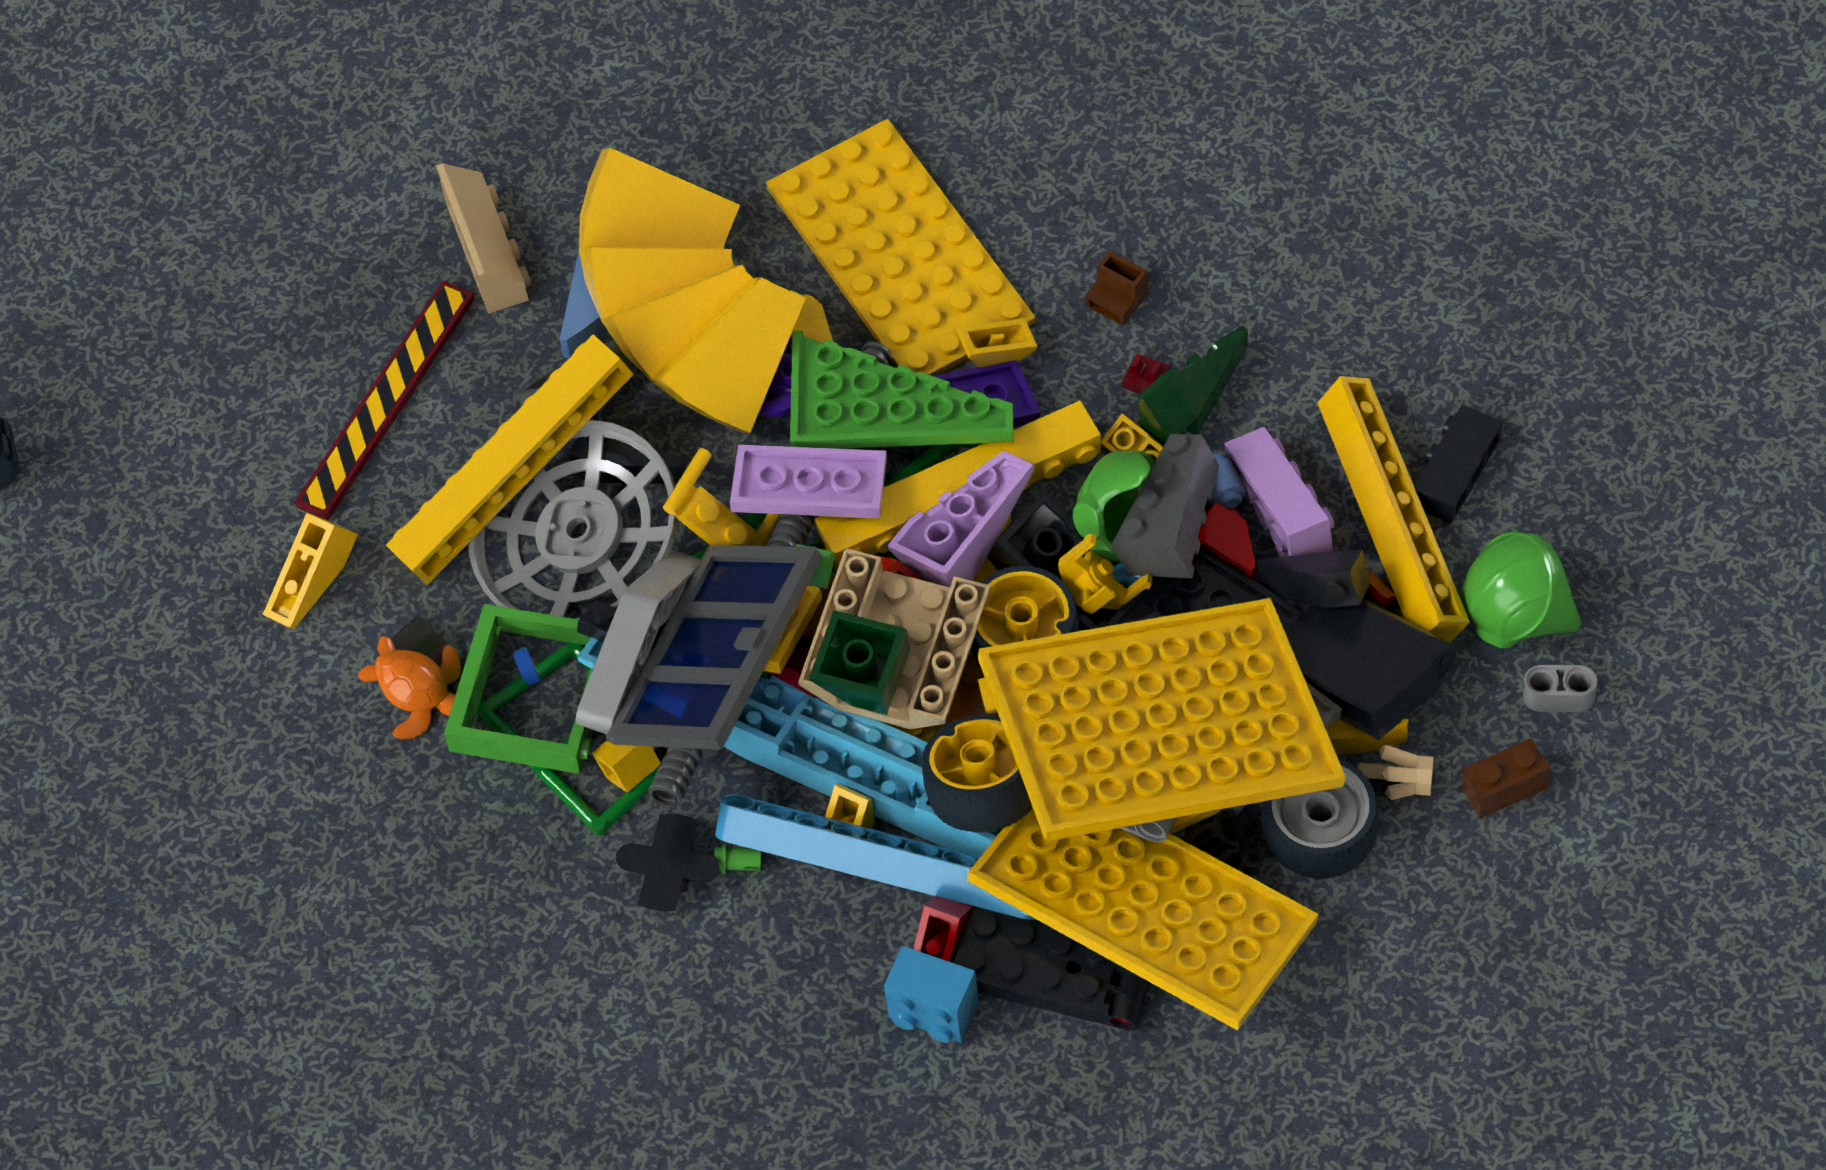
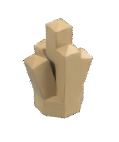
(1412, 772)

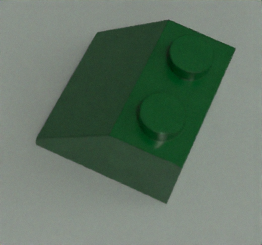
(861, 661)

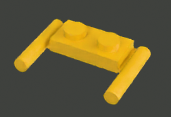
(709, 516)

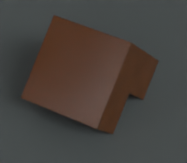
(1118, 289)

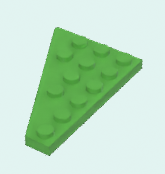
(855, 402)

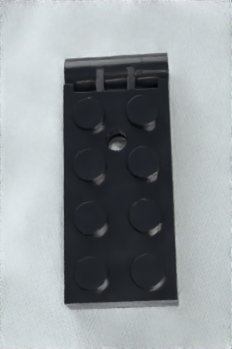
(1033, 966)

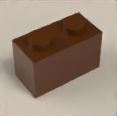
(1505, 778)

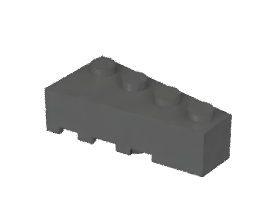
(1169, 510)

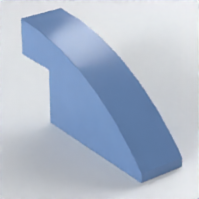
(581, 315)

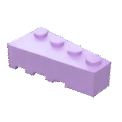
(1280, 496)

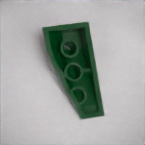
(1185, 398)

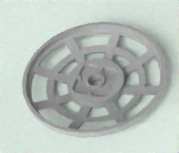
(569, 510)

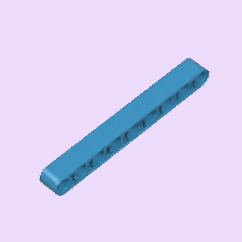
(854, 851)

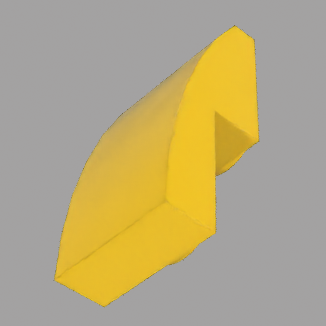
(1128, 435)

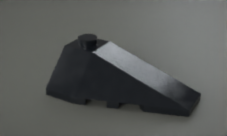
(1039, 541)

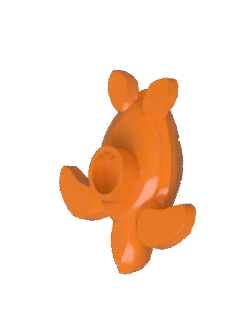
(414, 683)

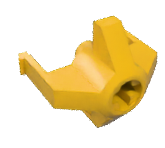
(1092, 579)

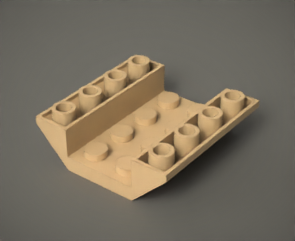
(938, 625)

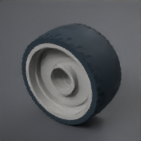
(1327, 846)

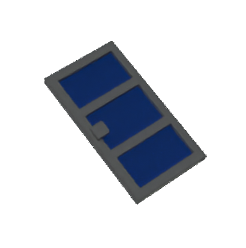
(714, 647)

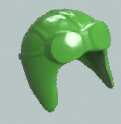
(1109, 496)
(1518, 591)

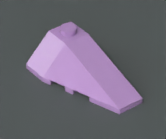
(963, 525)

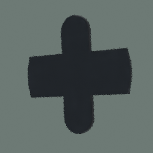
(668, 862)

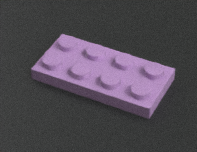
(808, 481)

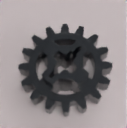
(1217, 838)

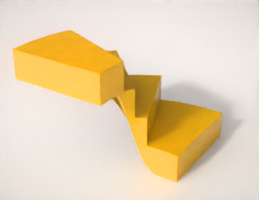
(673, 291)

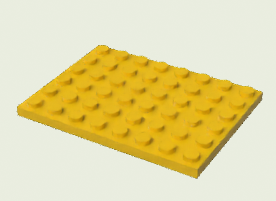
(1159, 719)

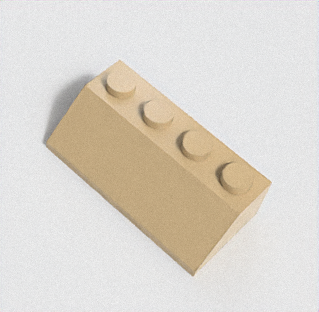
(484, 237)

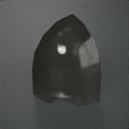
(420, 637)

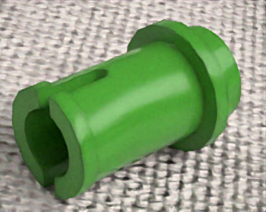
(738, 859)

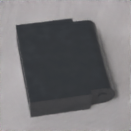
(1369, 662)

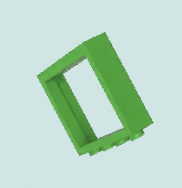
(505, 747)

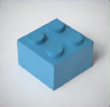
(931, 995)

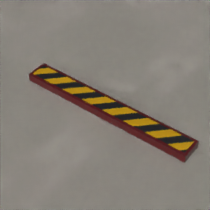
(384, 401)

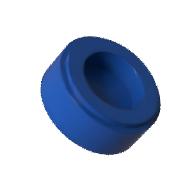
(526, 666)

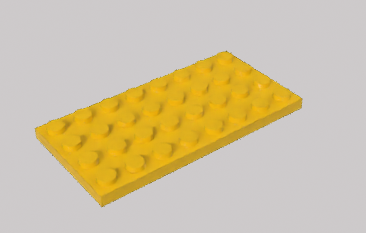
(896, 248)
(1152, 910)

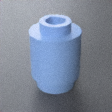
(1228, 486)

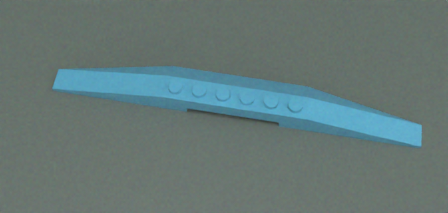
(830, 747)

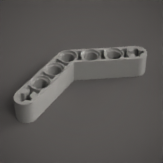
(630, 638)

